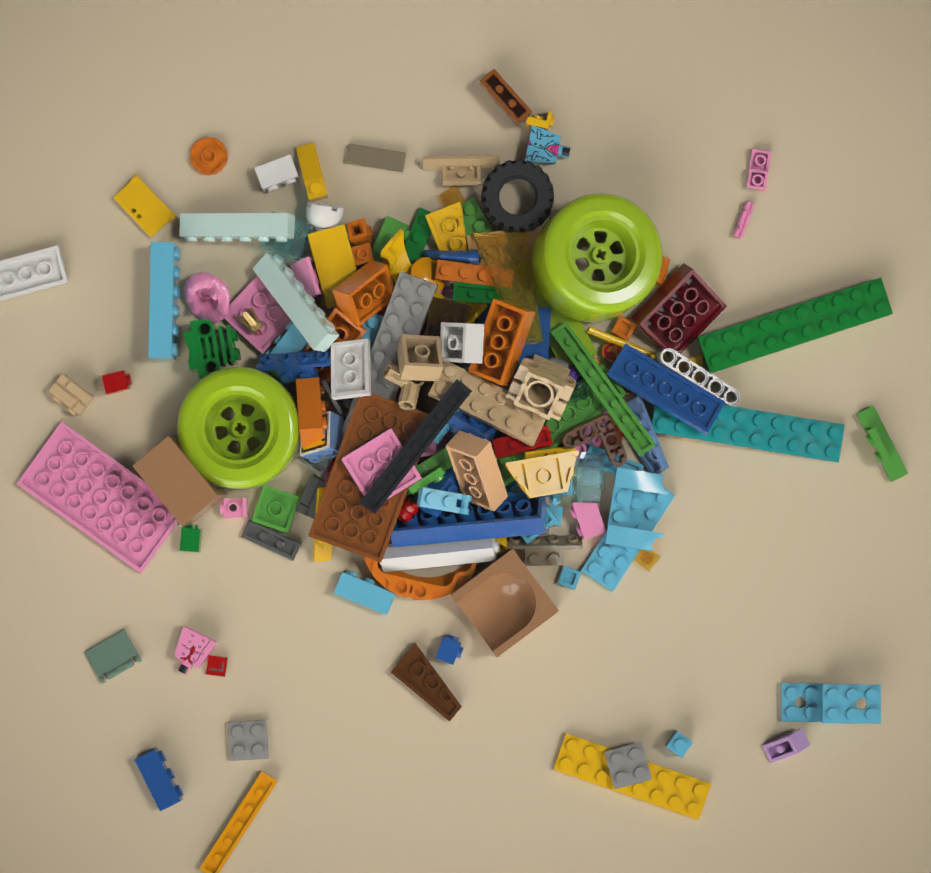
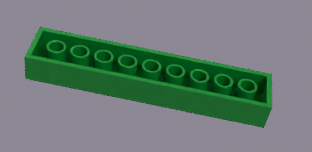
(794, 325)

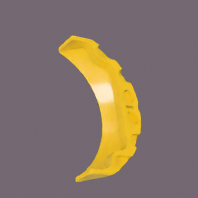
(397, 260)

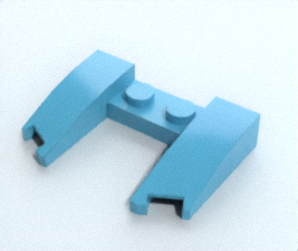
(624, 484)

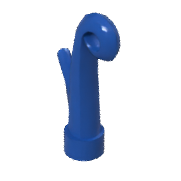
(470, 256)

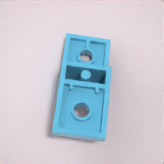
(831, 703)

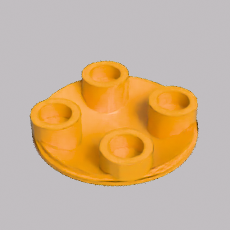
(425, 269)

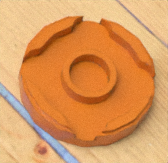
(208, 156)

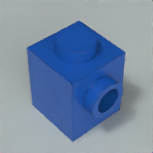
(449, 649)

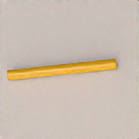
(618, 341)

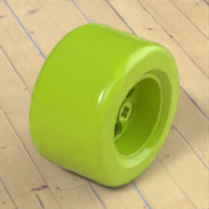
(574, 291)
(202, 414)

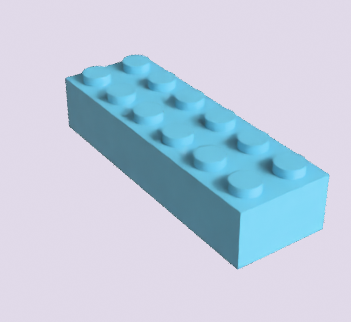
(163, 301)

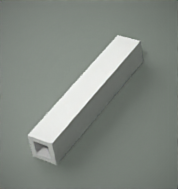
(439, 554)

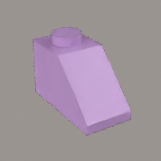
(786, 745)

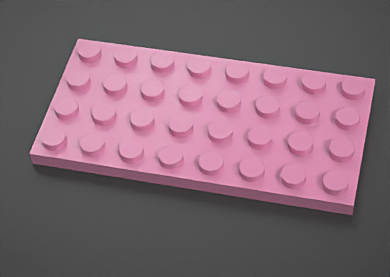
(99, 497)

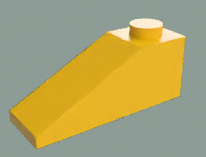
(312, 172)

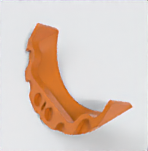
(420, 587)

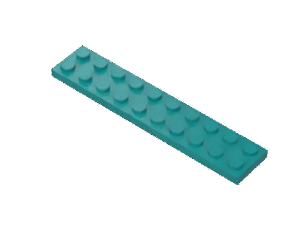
(762, 432)

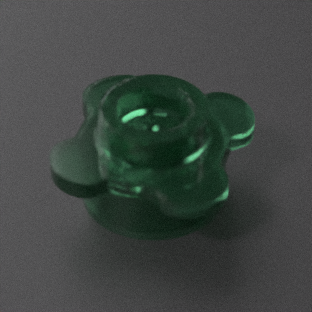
(583, 392)

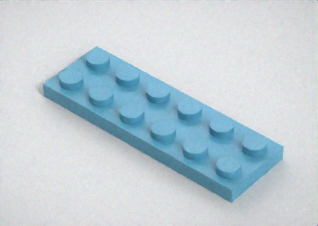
(610, 562)

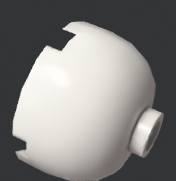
(324, 215)

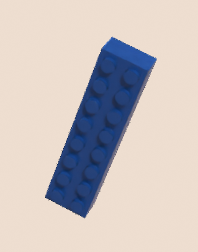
(514, 517)

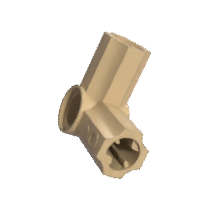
(409, 388)

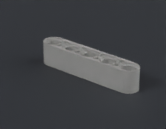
(690, 370)

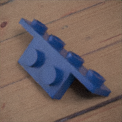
(294, 364)

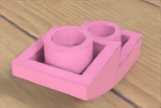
(758, 169)

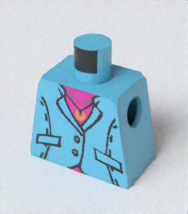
(545, 147)

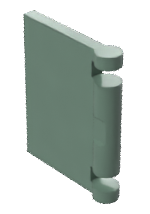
(112, 656)

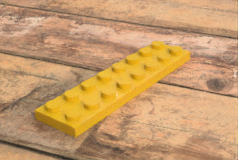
(665, 789)

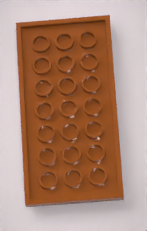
(340, 515)

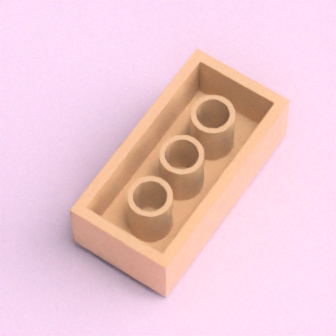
(477, 470)

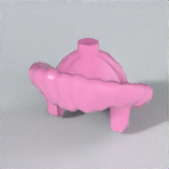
(207, 296)

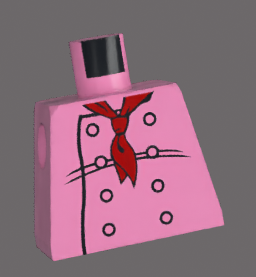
(193, 649)

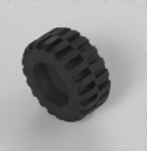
(517, 170)

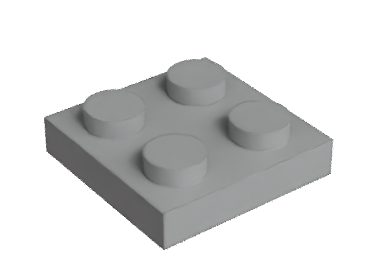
(248, 740)
(628, 765)

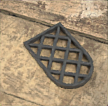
(334, 401)

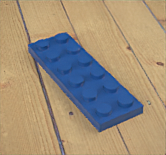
(665, 389)

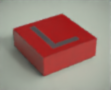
(216, 665)

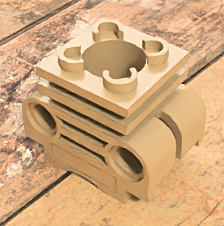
(542, 401)

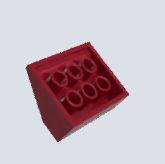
(679, 310)

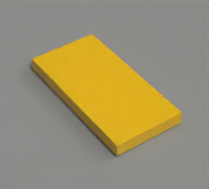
(332, 259)

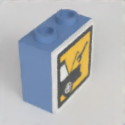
(329, 444)

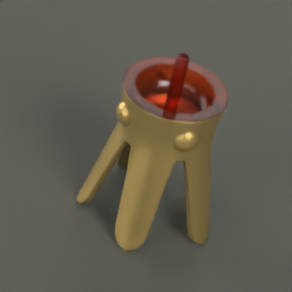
(251, 321)

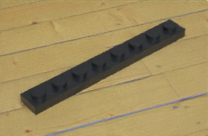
(415, 446)

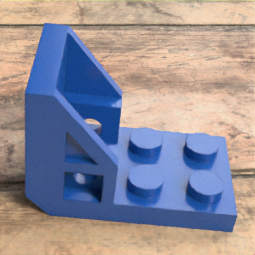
(468, 424)

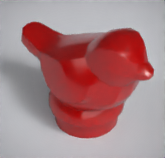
(408, 509)

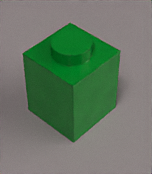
(191, 538)

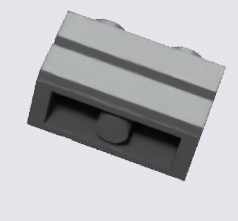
(307, 502)

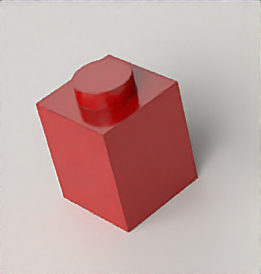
(117, 382)

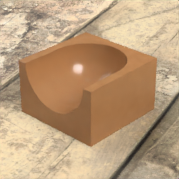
(178, 481)
(504, 602)

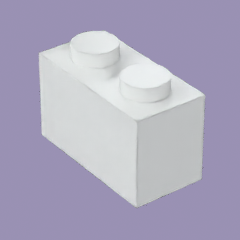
(277, 173)

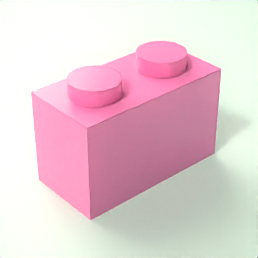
(588, 519)

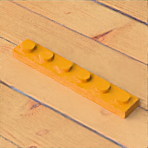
(239, 823)

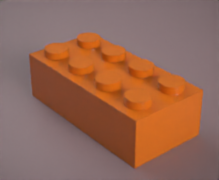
(503, 341)

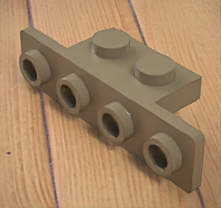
(545, 549)

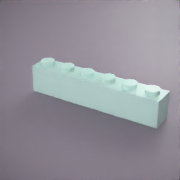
(237, 226)
(296, 302)

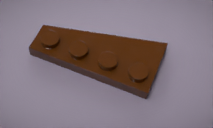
(424, 680)

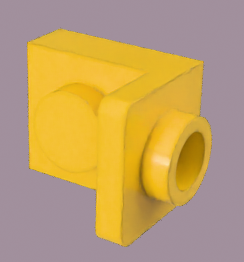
(538, 121)

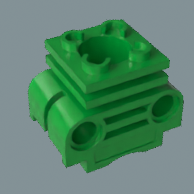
(211, 347)

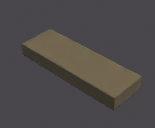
(376, 157)

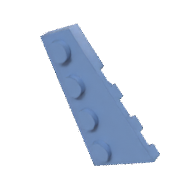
(653, 459)

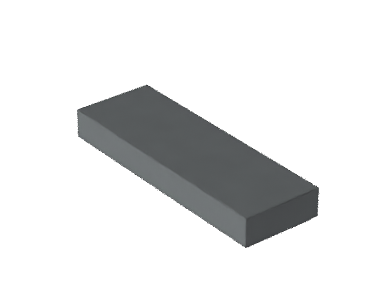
(271, 540)

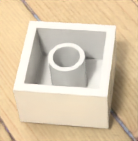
(462, 342)

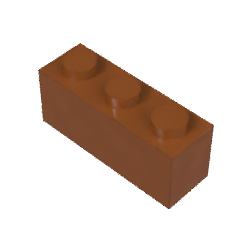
(505, 97)

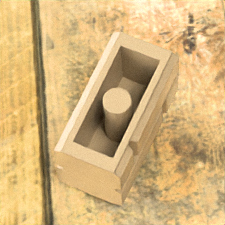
(71, 394)

